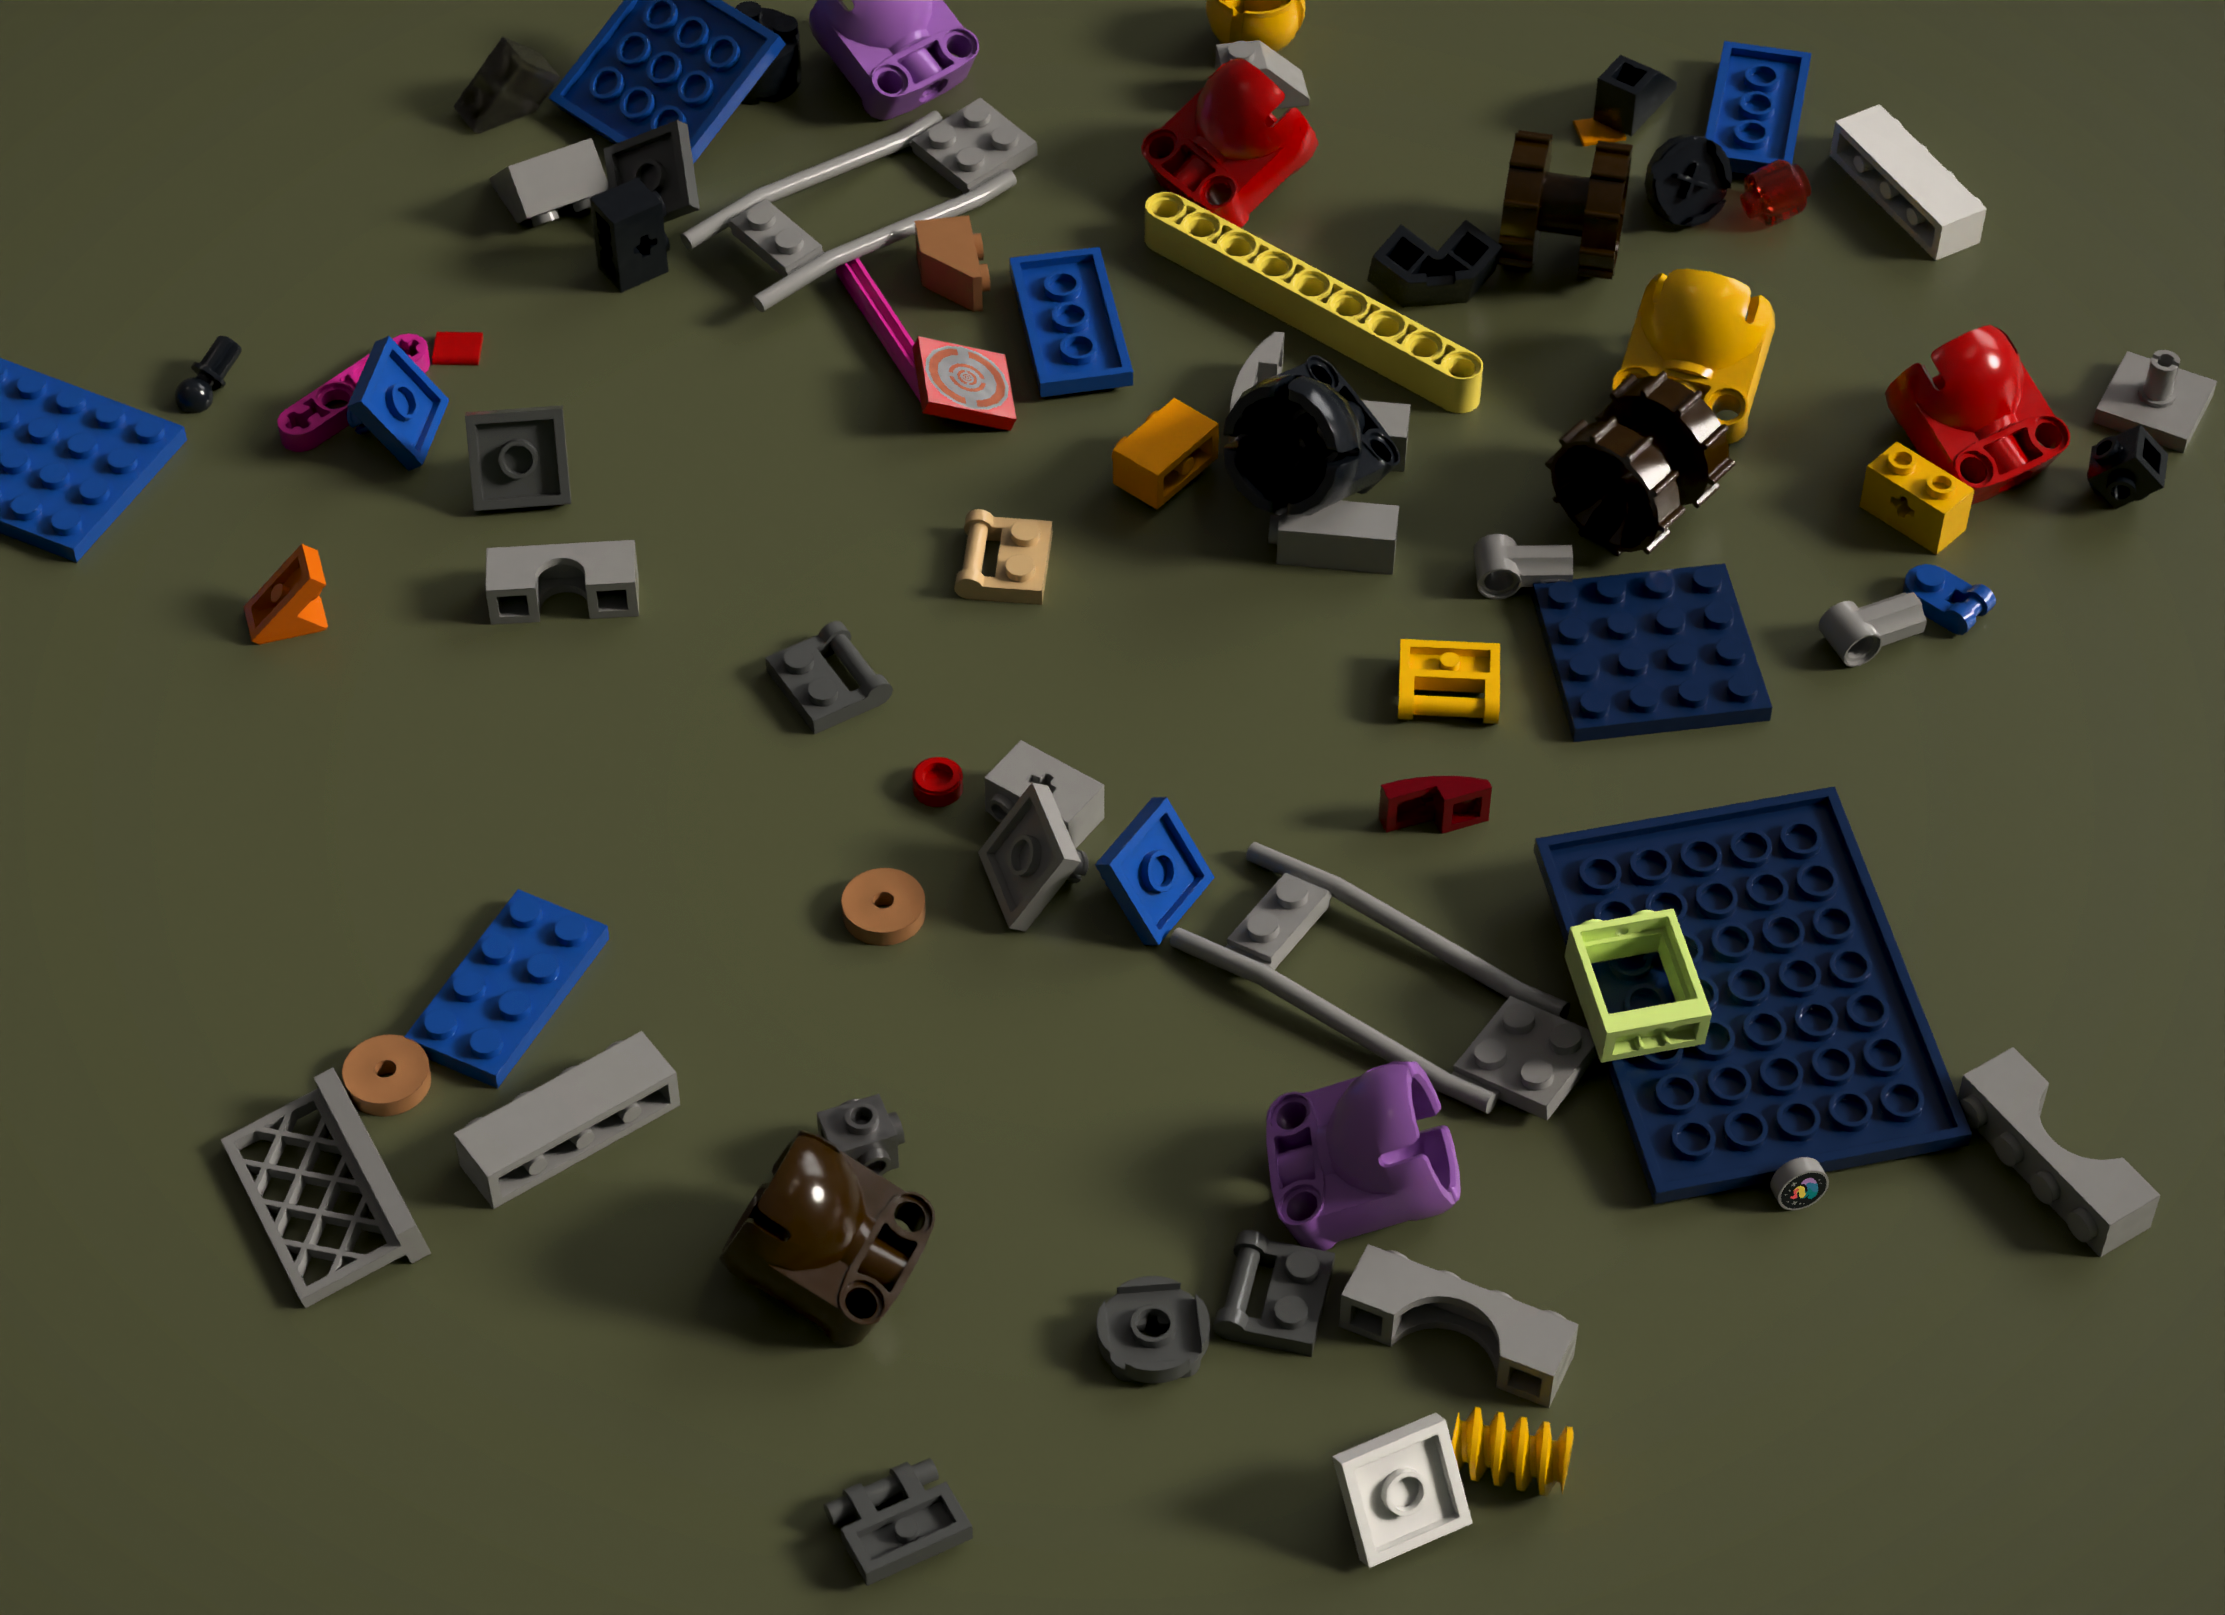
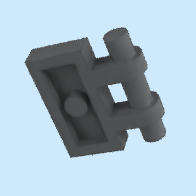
(904, 1532)

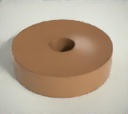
(883, 925)
(386, 1094)

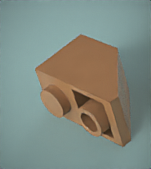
(950, 260)

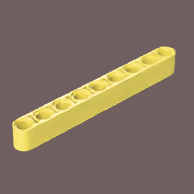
(1314, 302)

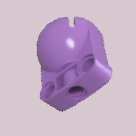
(896, 49)
(1355, 1156)

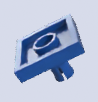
(397, 404)
(1154, 871)

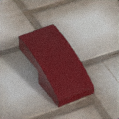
(1449, 800)

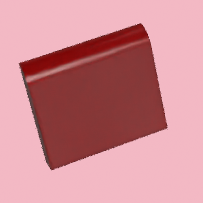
(457, 348)

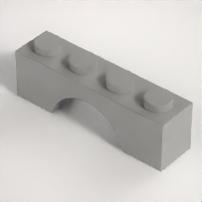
(2096, 1198)
(1399, 1296)

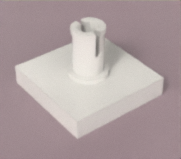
(1402, 1489)

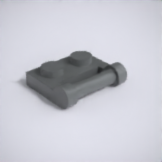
(815, 686)
(1293, 1297)

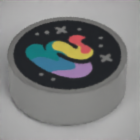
(1799, 1183)

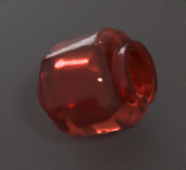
(1775, 192)

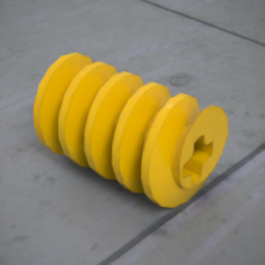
(1512, 1451)

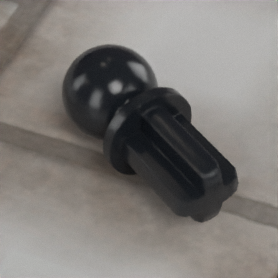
(196, 393)

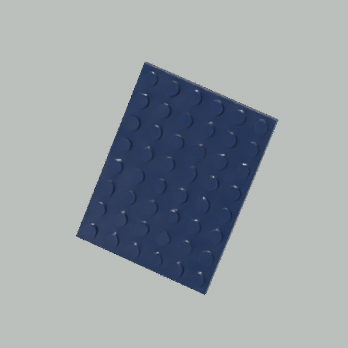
(1808, 995)

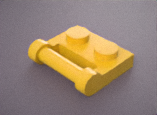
(1452, 668)

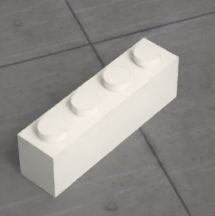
(1908, 182)

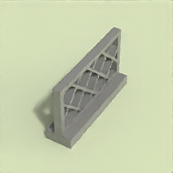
(370, 1180)

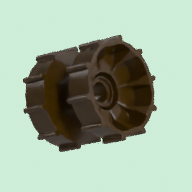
(1564, 204)
(1640, 463)

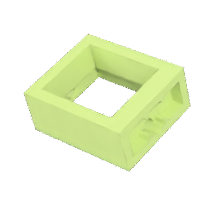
(1647, 1028)

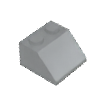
(551, 182)

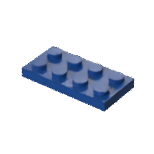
(1757, 104)
(1070, 322)
(508, 988)

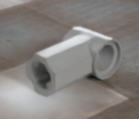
(1506, 567)
(1862, 631)

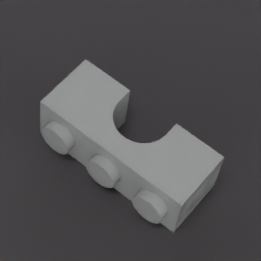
(528, 575)

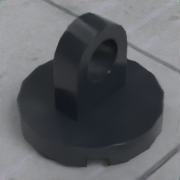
(1688, 180)

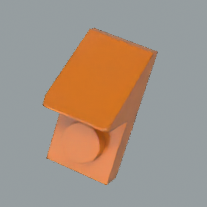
(289, 600)

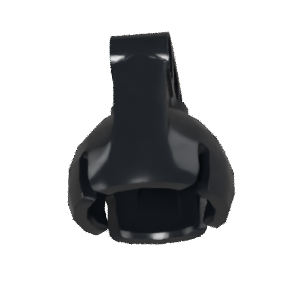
(1305, 441)

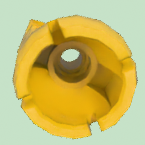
(1699, 336)

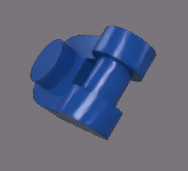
(1940, 588)

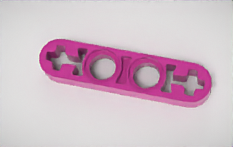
(311, 423)

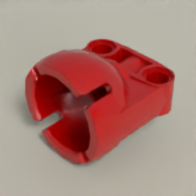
(1228, 145)
(1978, 413)

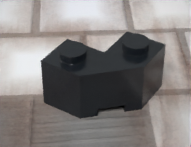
(1421, 276)

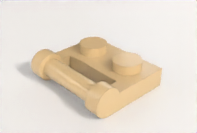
(1020, 561)

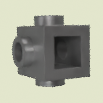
(864, 1132)

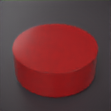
(937, 781)

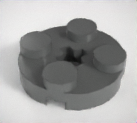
(1153, 1358)

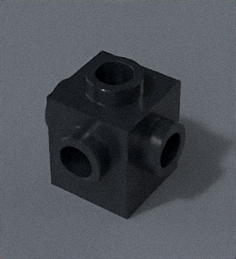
(2127, 467)

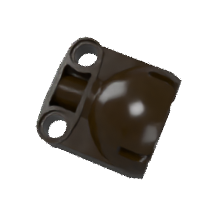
(829, 1238)

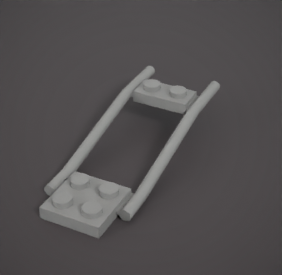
(969, 149)
(1519, 1057)

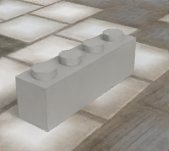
(567, 1119)

